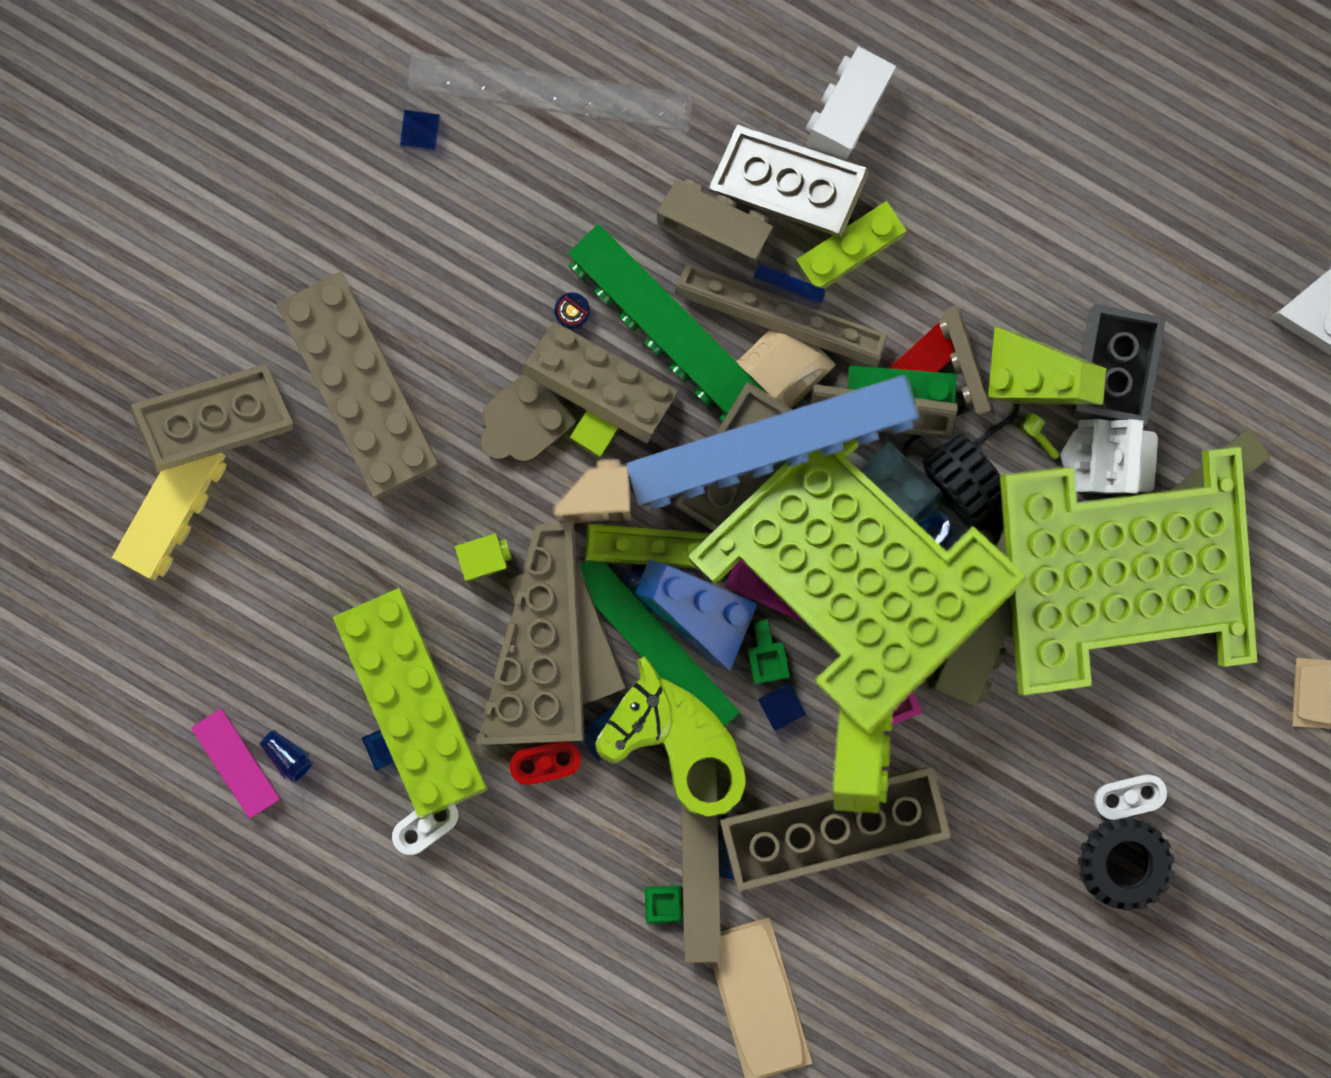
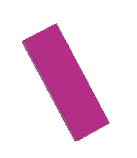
(235, 763)

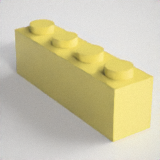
(165, 515)

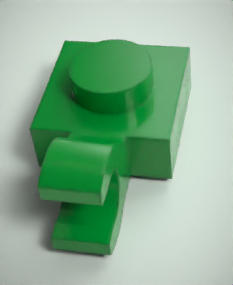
(767, 659)

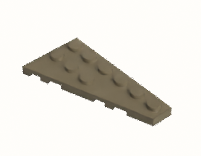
(540, 662)

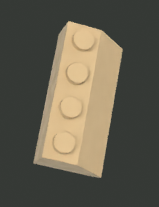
(597, 496)

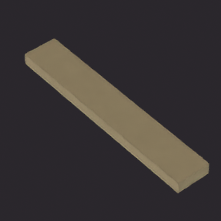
(781, 314)
(701, 870)

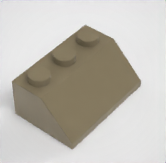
(714, 222)

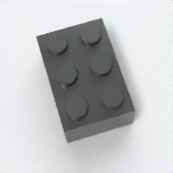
(1130, 351)

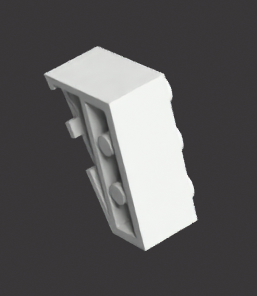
(849, 104)
(1310, 313)

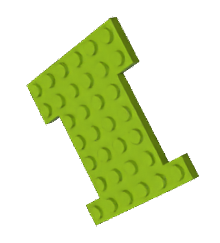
(1126, 570)
(861, 578)

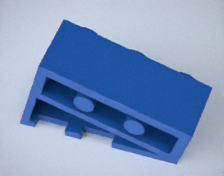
(698, 610)

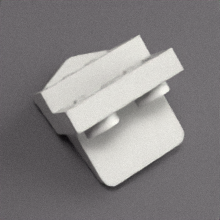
(1112, 457)

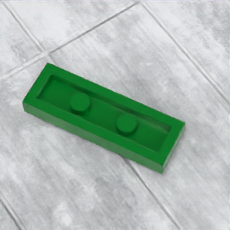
(924, 384)

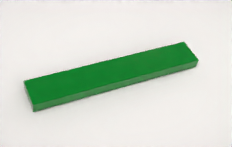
(652, 639)

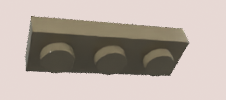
(965, 360)

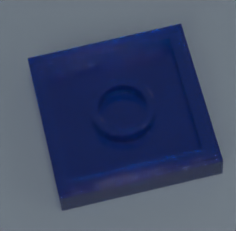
(788, 287)

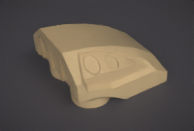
(786, 366)

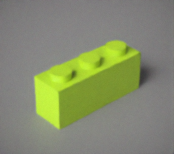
(856, 246)

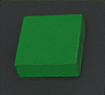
(663, 904)

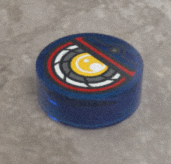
(572, 310)

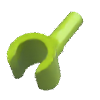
(1031, 427)

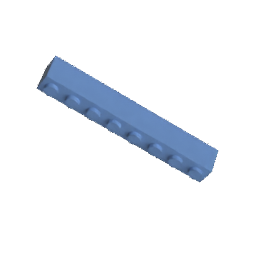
(774, 441)

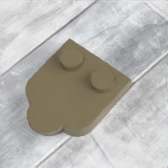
(523, 421)

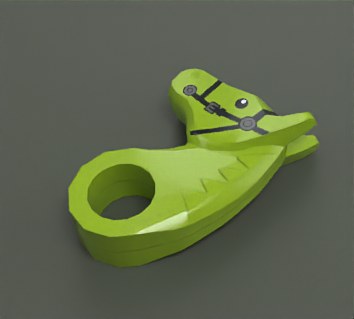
(670, 716)

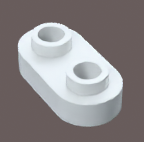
(1129, 797)
(427, 829)

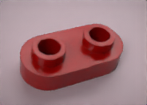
(545, 762)

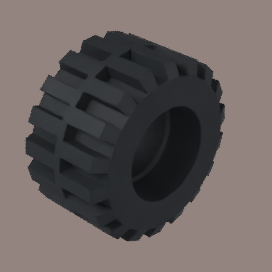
(966, 481)
(1156, 871)

